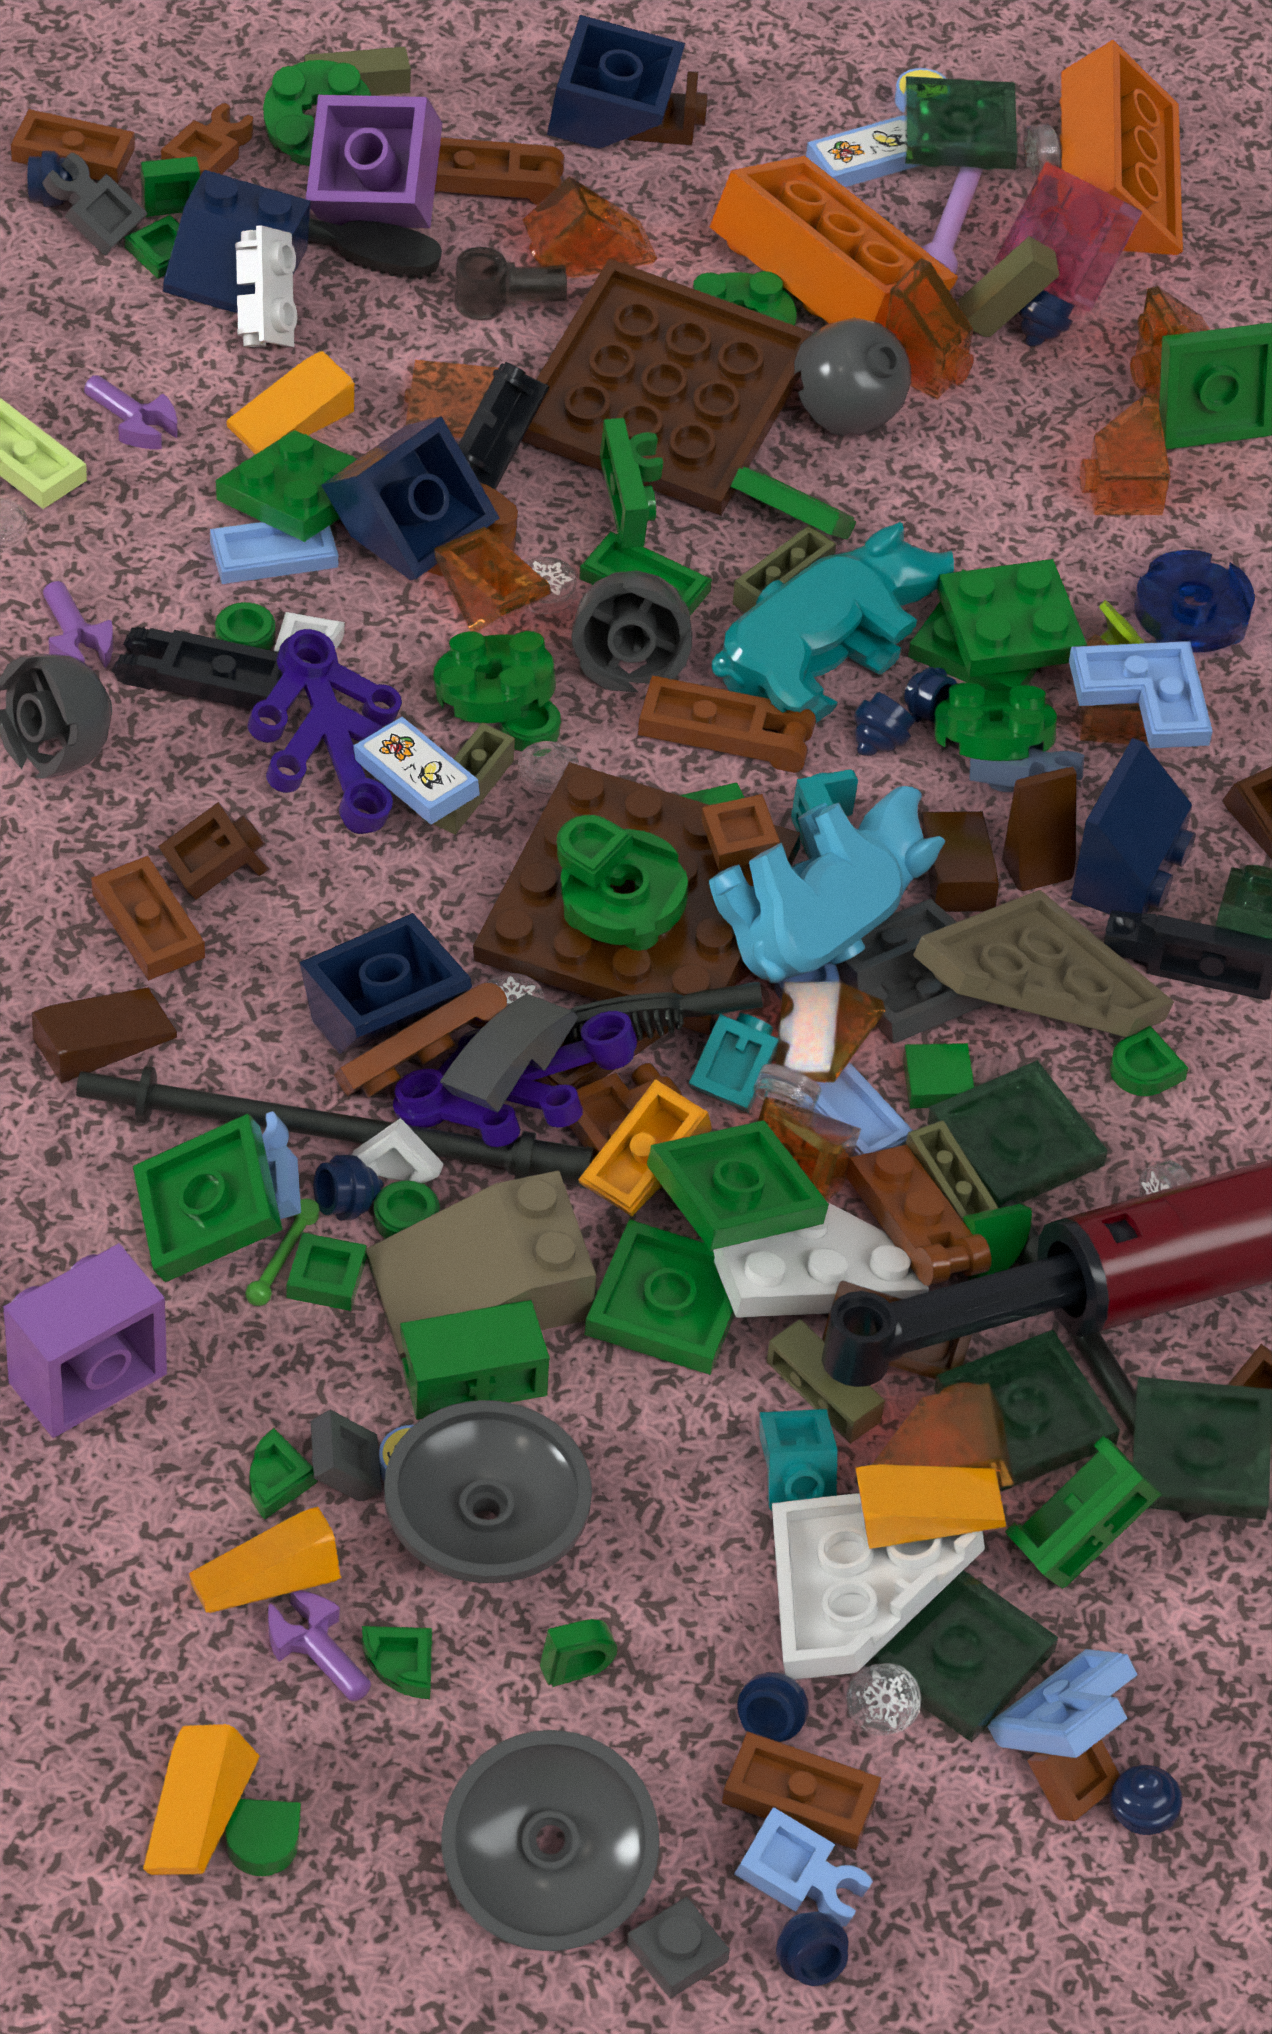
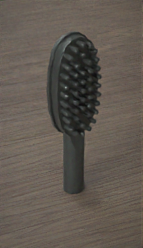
(380, 246)
(665, 1009)

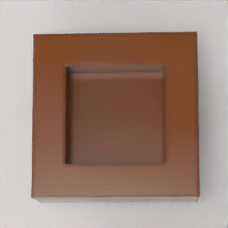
(739, 830)
(1075, 1783)

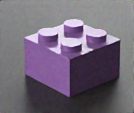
(374, 160)
(85, 1339)

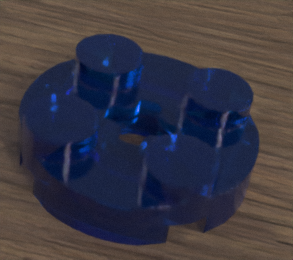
(1184, 573)

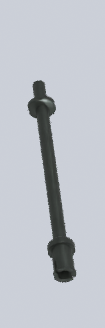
(520, 1158)

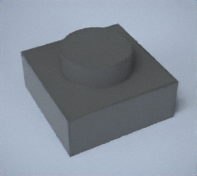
(345, 1456)
(678, 1947)

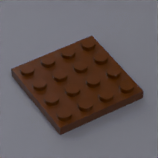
(673, 367)
(528, 923)

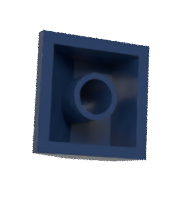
(613, 83)
(212, 222)
(410, 497)
(1133, 837)
(380, 982)

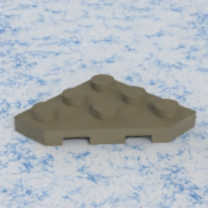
(1045, 964)

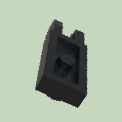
(197, 666)

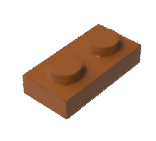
(100, 146)
(148, 917)
(804, 1786)

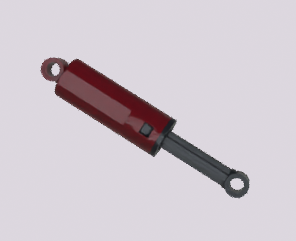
(1089, 1271)

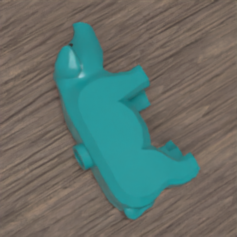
(824, 615)

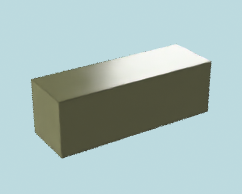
(382, 70)
(1009, 286)
(781, 565)
(487, 758)
(950, 1169)
(797, 1359)

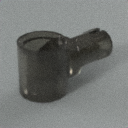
(490, 283)

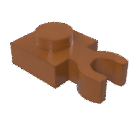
(214, 144)

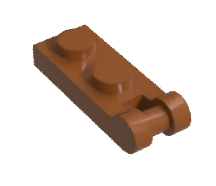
(499, 168)
(726, 722)
(424, 1038)
(917, 1215)

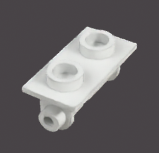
(268, 261)

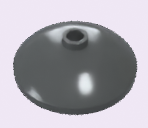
(492, 1461)
(540, 1896)

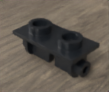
(501, 422)

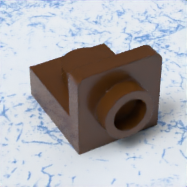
(680, 116)
(213, 849)

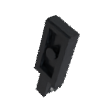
(1193, 952)

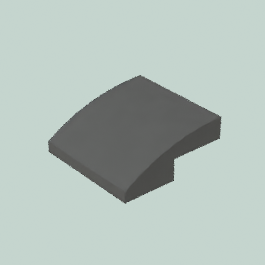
(907, 987)

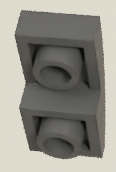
(496, 1057)

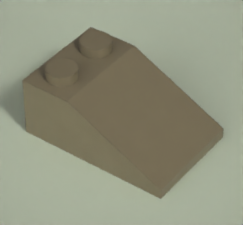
(489, 1252)

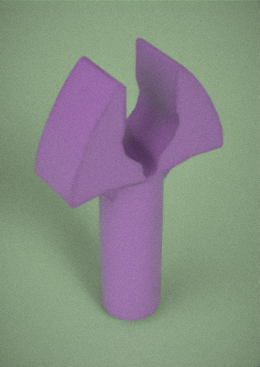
(136, 416)
(74, 627)
(316, 1642)

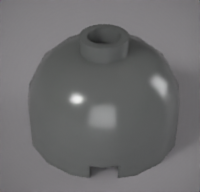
(853, 376)
(631, 620)
(53, 700)

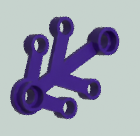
(327, 721)
(426, 1102)

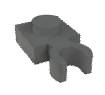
(99, 209)

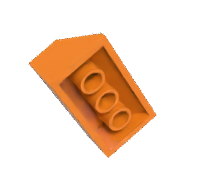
(1125, 140)
(817, 239)

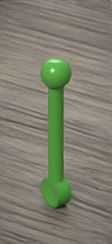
(259, 1291)

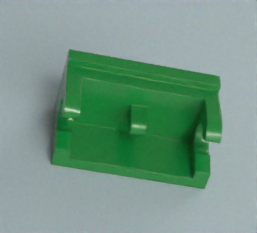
(475, 1357)
(1085, 1515)

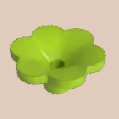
(1119, 629)

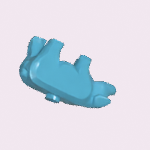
(825, 905)

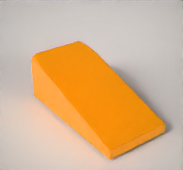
(301, 400)
(621, 1166)
(927, 1502)
(274, 1563)
(198, 1797)

